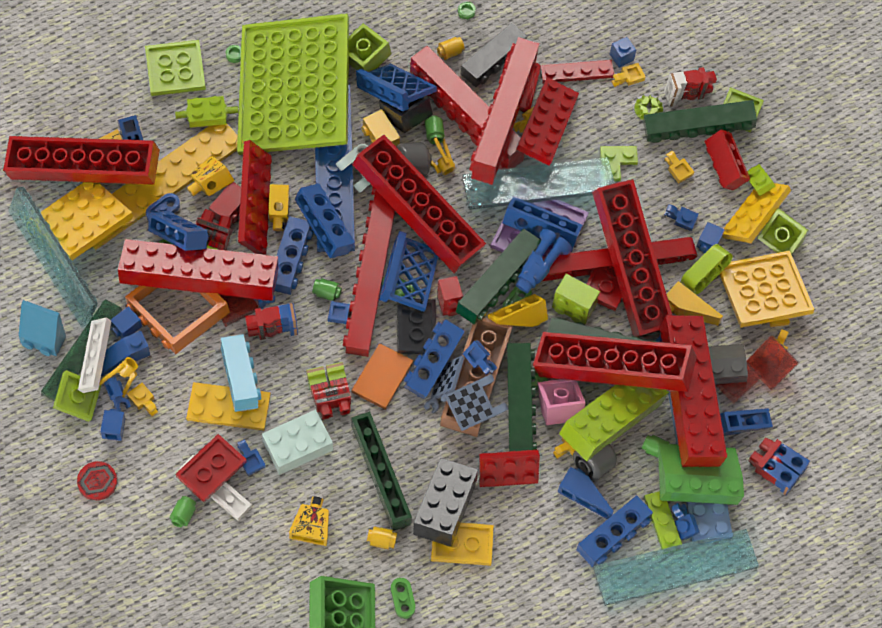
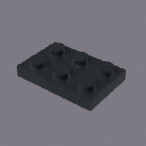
(415, 327)

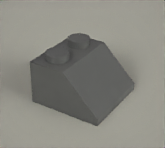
(728, 363)

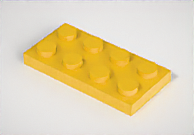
(755, 214)
(215, 406)

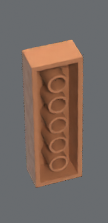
(494, 339)

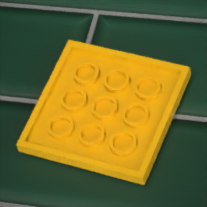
(85, 217)
(766, 289)

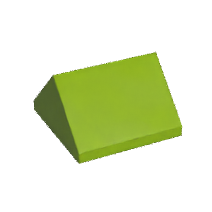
(783, 233)

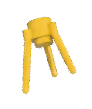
(445, 163)
(125, 369)

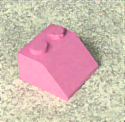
(559, 400)

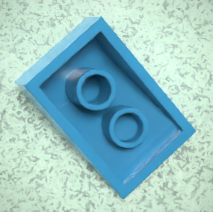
(41, 329)

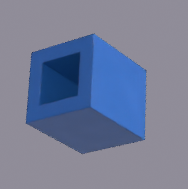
(623, 52)
(710, 236)
(125, 323)
(113, 424)

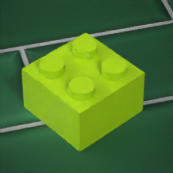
(367, 49)
(575, 299)

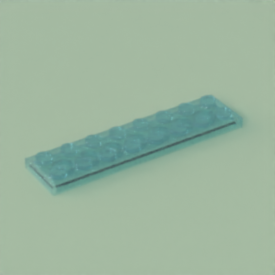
(539, 183)
(52, 257)
(675, 567)

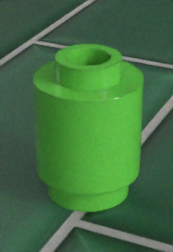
(434, 129)
(326, 289)
(651, 444)
(183, 511)

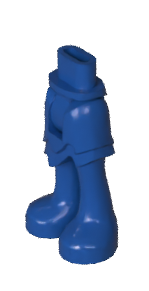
(535, 268)

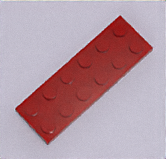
(547, 121)
(254, 198)

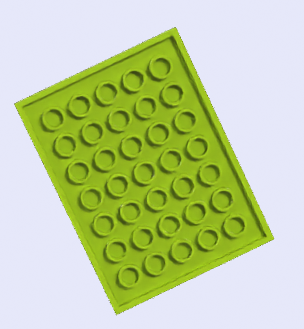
(294, 83)

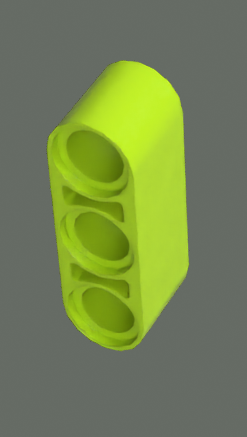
(706, 269)

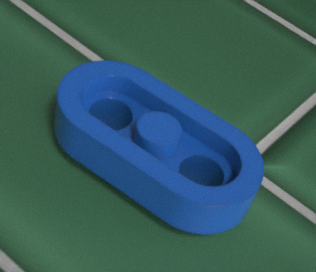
(161, 204)

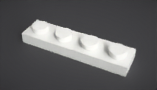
(94, 355)
(230, 499)

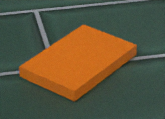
(382, 376)

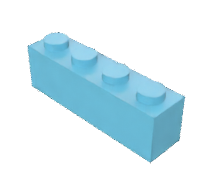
(239, 373)

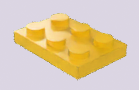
(471, 546)

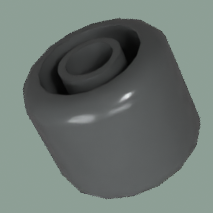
(417, 154)
(598, 464)

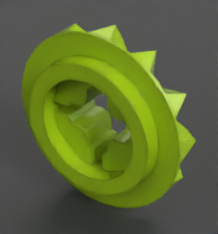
(641, 106)

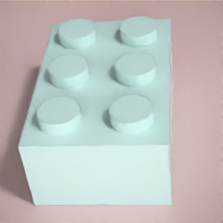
(297, 442)

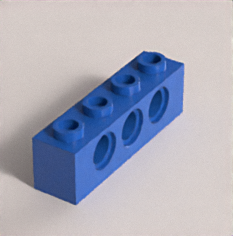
(533, 218)
(324, 220)
(294, 229)
(177, 230)
(452, 335)
(634, 509)

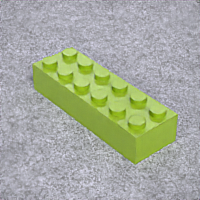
(610, 417)

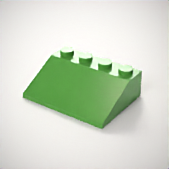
(699, 484)
(341, 603)

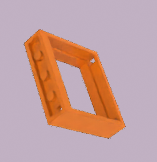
(189, 334)

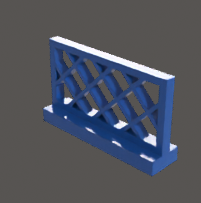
(393, 85)
(393, 271)

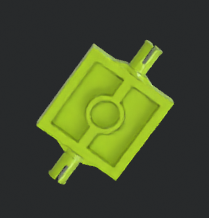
(206, 111)

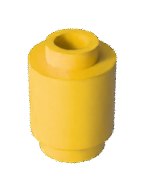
(450, 48)
(382, 538)

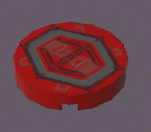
(97, 480)

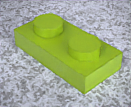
(760, 180)

